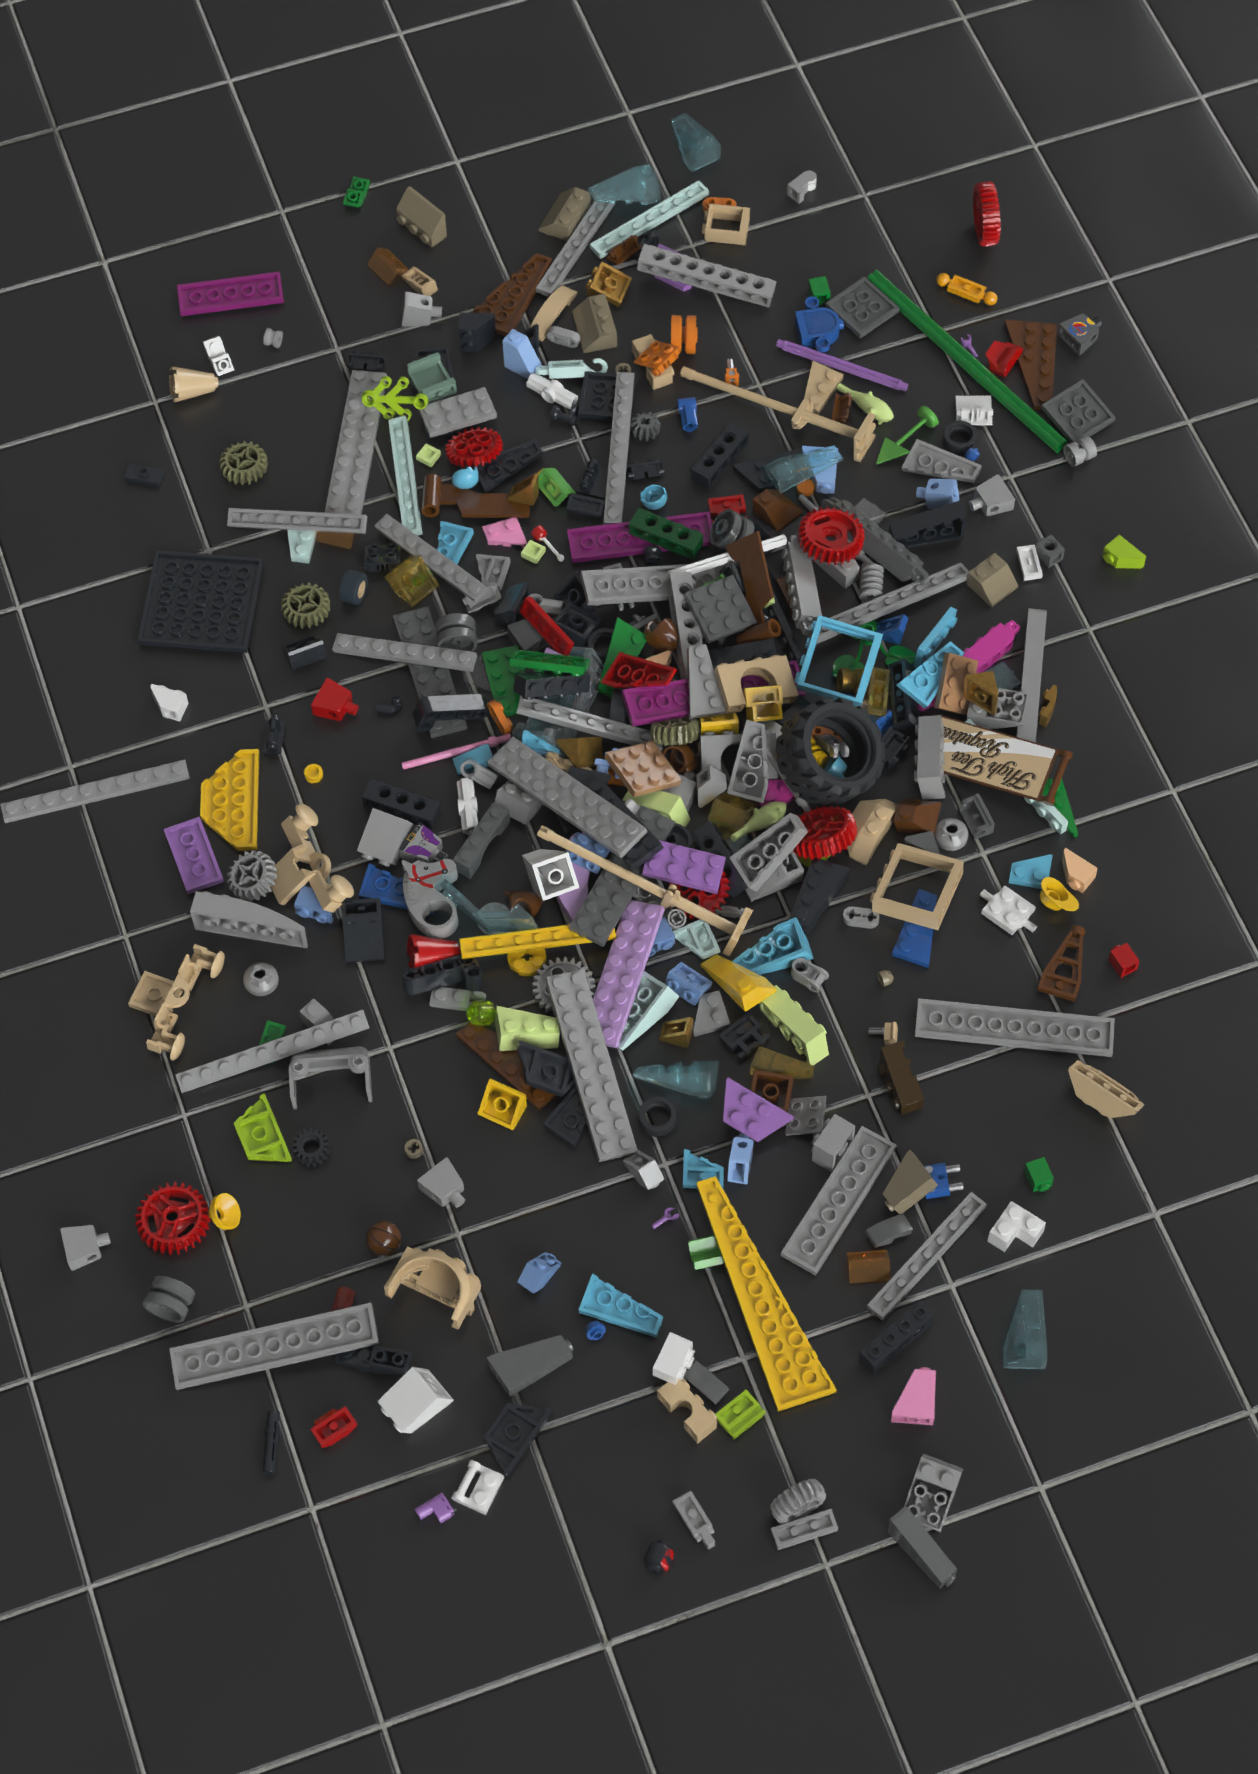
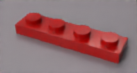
(546, 626)

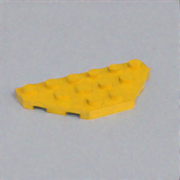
(231, 800)

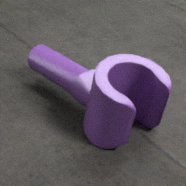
(967, 344)
(667, 1216)

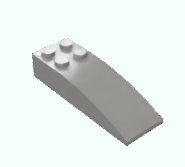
(245, 920)

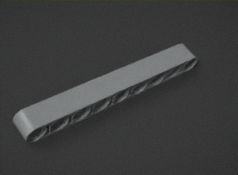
(1032, 671)

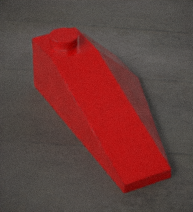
(637, 672)

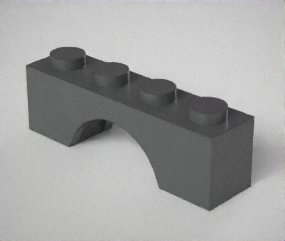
(472, 851)

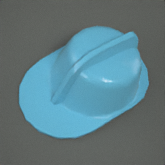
(835, 767)

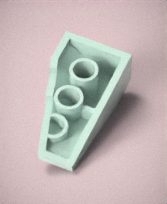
(649, 1005)

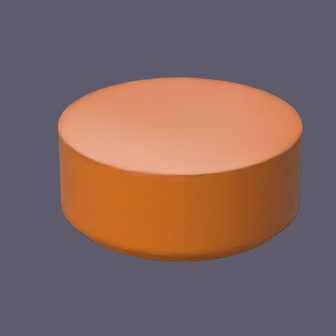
(806, 488)

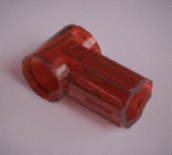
(343, 1299)

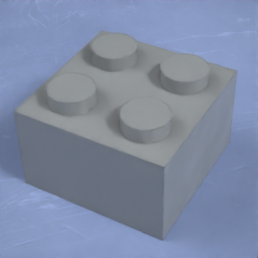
(832, 1142)

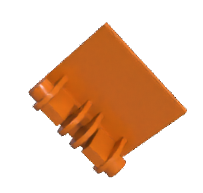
(658, 356)

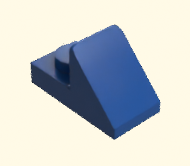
(892, 628)

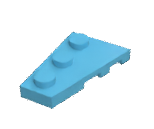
(453, 540)

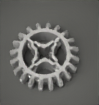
(246, 886)
(798, 1501)

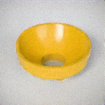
(228, 1210)

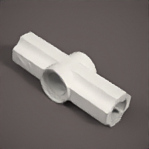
(552, 391)
(467, 805)

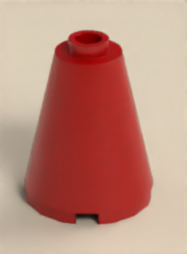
(428, 950)

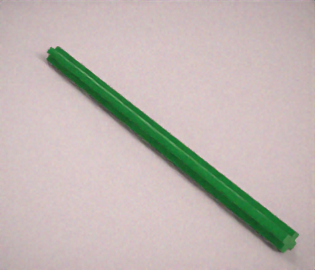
(969, 363)

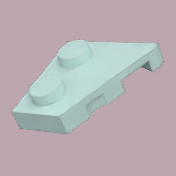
(698, 938)

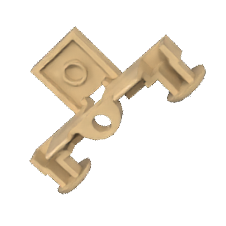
(292, 879)
(157, 997)

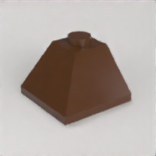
(775, 508)
(916, 816)

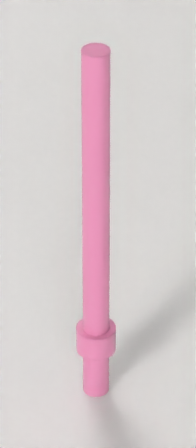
(491, 741)

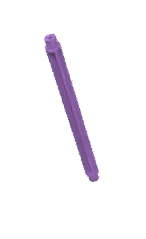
(842, 365)

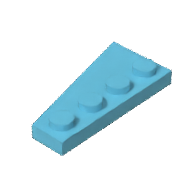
(935, 637)
(924, 680)
(610, 1305)

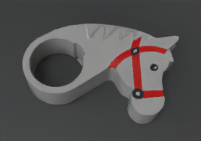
(423, 895)

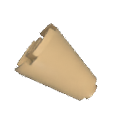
(190, 383)

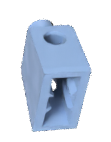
(939, 492)
(740, 1153)

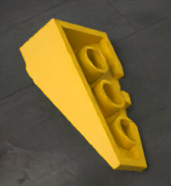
(738, 982)

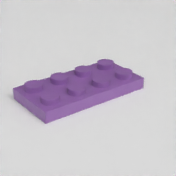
(193, 855)
(686, 867)

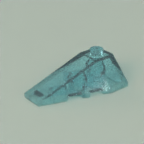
(695, 142)
(631, 185)
(796, 468)
(693, 1080)
(1026, 1337)

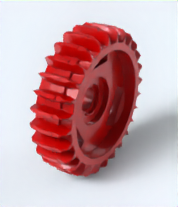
(986, 213)
(833, 523)
(836, 833)
(168, 1232)

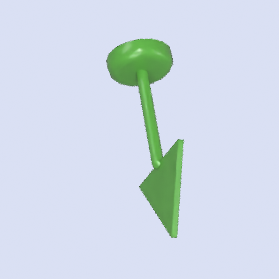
(893, 450)

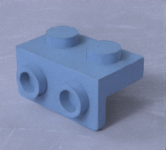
(592, 846)

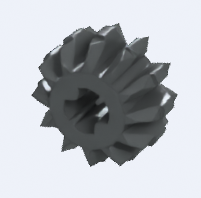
(645, 426)

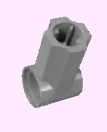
(550, 606)
(481, 774)

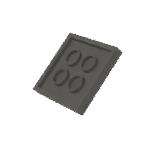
(862, 307)
(1078, 412)
(720, 609)

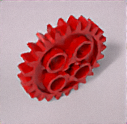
(474, 447)
(709, 902)

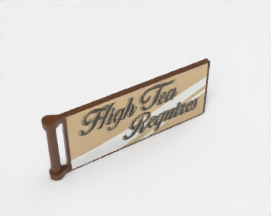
(1001, 760)

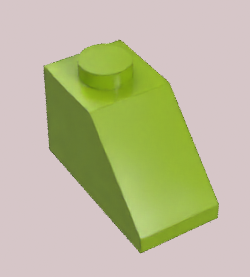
(1123, 554)

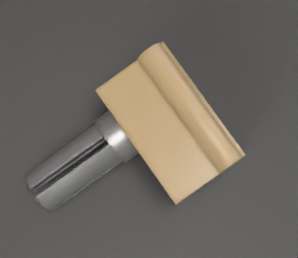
(890, 1032)

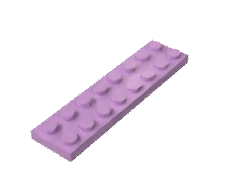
(625, 967)

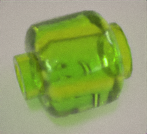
(481, 1012)

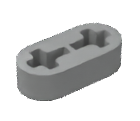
(563, 336)
(860, 917)

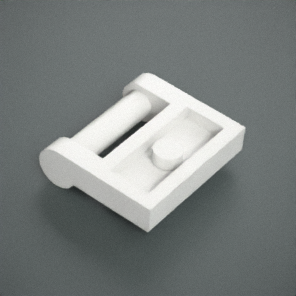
(484, 1490)

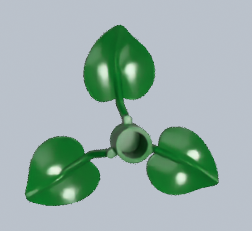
(894, 653)

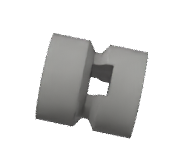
(1079, 451)

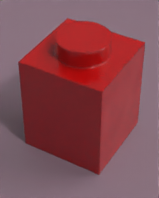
(1123, 959)

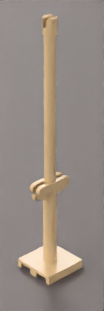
(804, 414)
(670, 897)

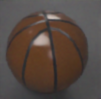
(383, 1238)

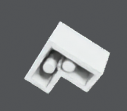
(1016, 1223)
(674, 1359)

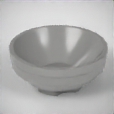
(951, 841)
(261, 986)

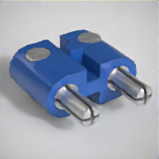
(939, 1174)

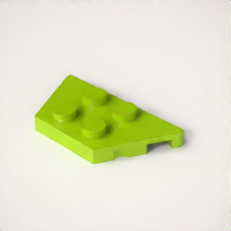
(261, 1133)

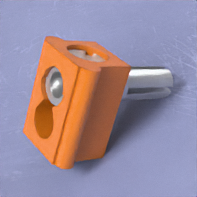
(731, 375)

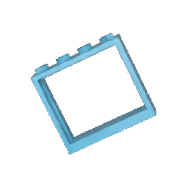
(848, 630)

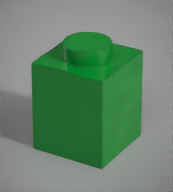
(819, 288)
(1038, 1175)

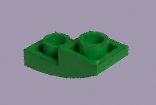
(357, 192)

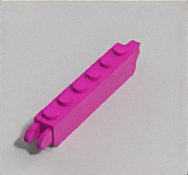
(989, 648)

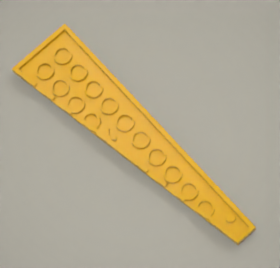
(780, 1344)

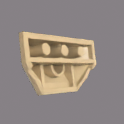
(872, 822)
(1103, 1092)

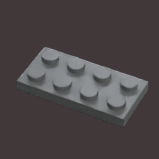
(458, 412)

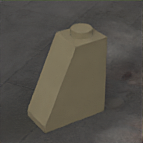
(908, 1184)

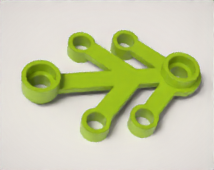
(391, 398)

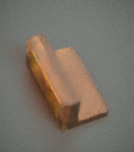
(386, 265)
(338, 539)
(868, 1266)

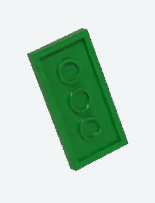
(552, 662)
(501, 677)

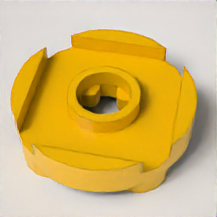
(524, 967)

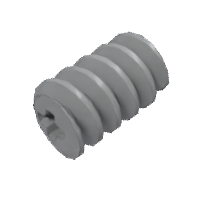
(871, 581)

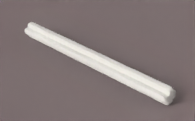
(724, 558)

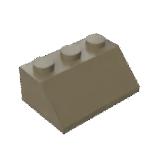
(566, 213)
(421, 217)
(595, 324)

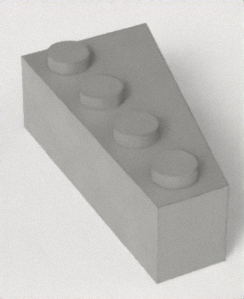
(843, 574)
(930, 757)
(767, 851)

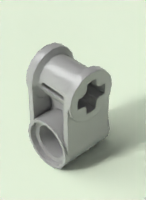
(811, 977)

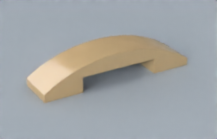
(552, 308)

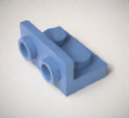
(687, 983)

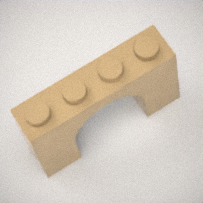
(773, 670)

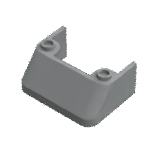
(351, 1058)

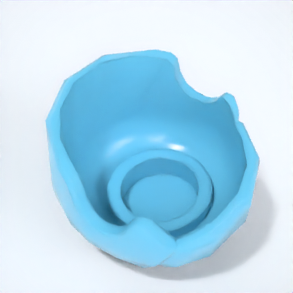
(465, 478)
(653, 497)

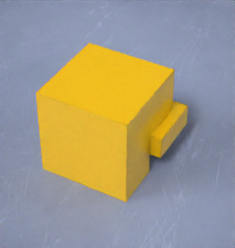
(763, 703)

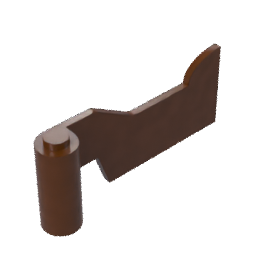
(468, 502)
(757, 587)

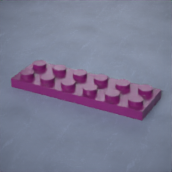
(230, 293)

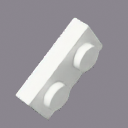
(1029, 562)

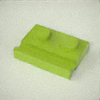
(740, 1414)

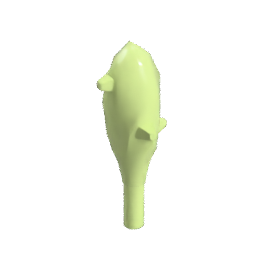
(869, 403)
(762, 819)

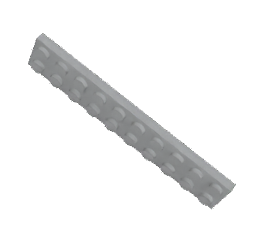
(354, 447)
(567, 797)
(1015, 1027)
(591, 1065)
(274, 1346)

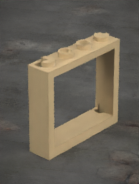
(909, 913)

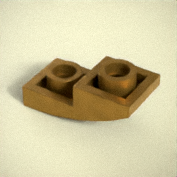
(1047, 709)

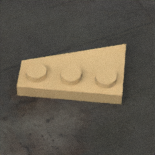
(821, 385)

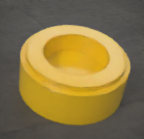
(313, 773)

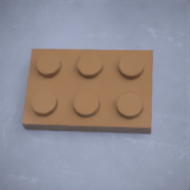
(952, 683)

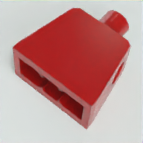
(333, 701)

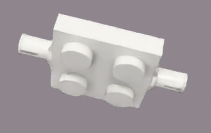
(1008, 910)

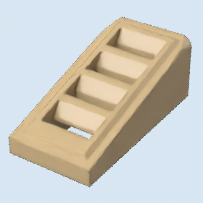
(421, 282)

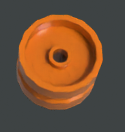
(684, 334)

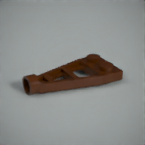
(1058, 985)

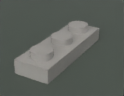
(804, 1529)

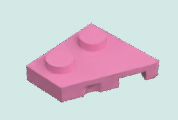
(505, 533)

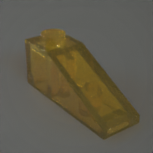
(878, 691)
(774, 1062)

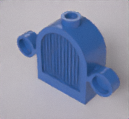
(817, 326)

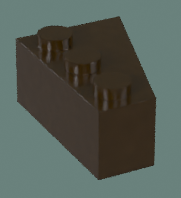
(899, 1078)

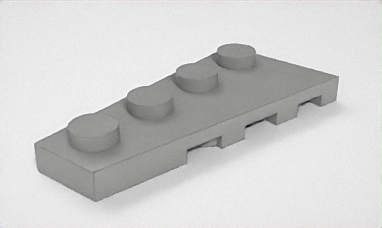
(937, 462)
(704, 691)

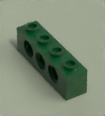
(654, 528)

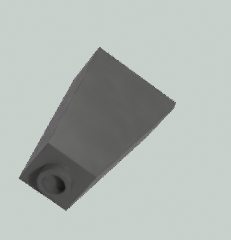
(529, 1363)
(921, 1548)

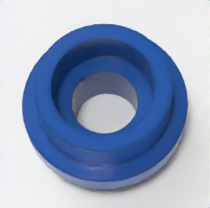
(972, 454)
(595, 1330)

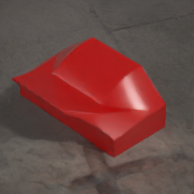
(1002, 357)
(333, 1426)

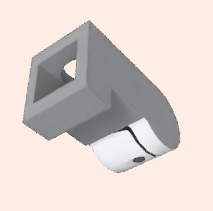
(801, 185)

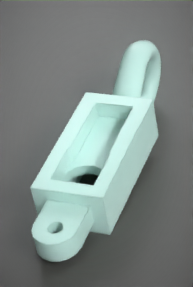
(568, 368)

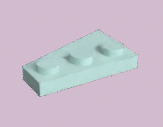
(301, 545)

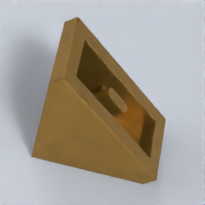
(525, 491)
(677, 1032)

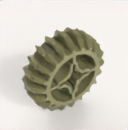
(246, 468)
(303, 599)
(675, 731)

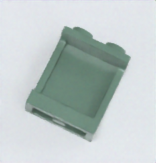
(431, 378)

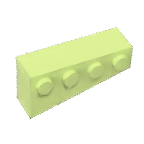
(796, 1025)

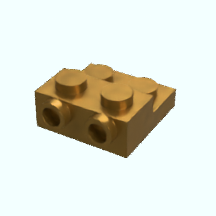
(609, 282)

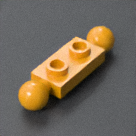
(966, 289)

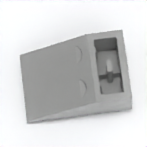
(1010, 711)
(518, 802)
(787, 874)
(933, 1491)

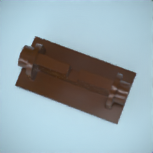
(620, 253)
(840, 408)

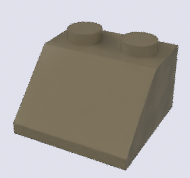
(992, 580)

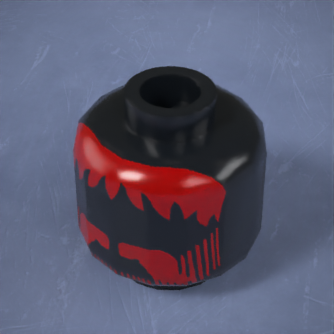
(659, 1556)

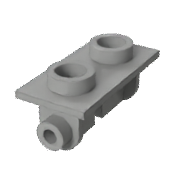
(489, 597)

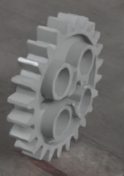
(540, 986)

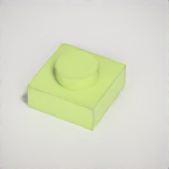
(428, 455)
(533, 551)

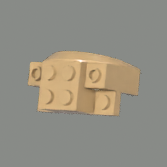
(441, 1279)

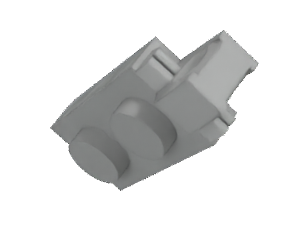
(695, 1518)

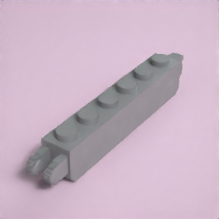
(801, 586)

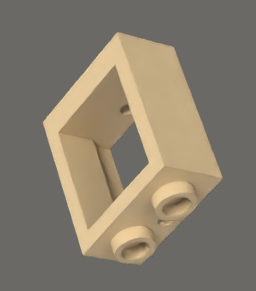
(726, 213)

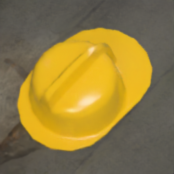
(1056, 896)

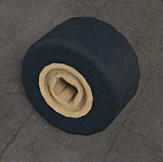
(353, 587)

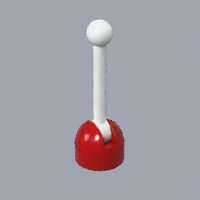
(539, 534)

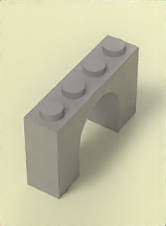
(713, 745)

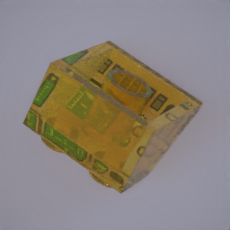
(412, 580)
(731, 811)

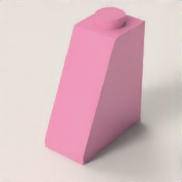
(917, 1399)

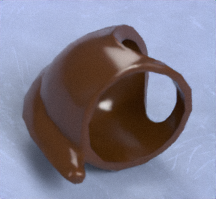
(663, 637)
(682, 758)
(526, 899)

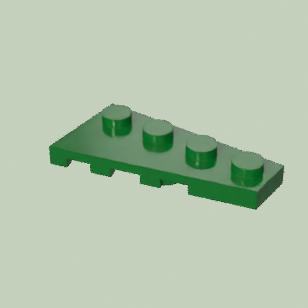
(624, 640)

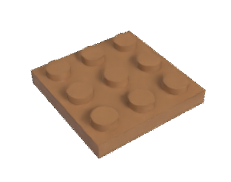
(643, 768)

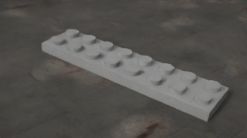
(635, 584)
(838, 1200)

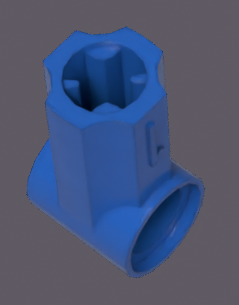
(688, 410)

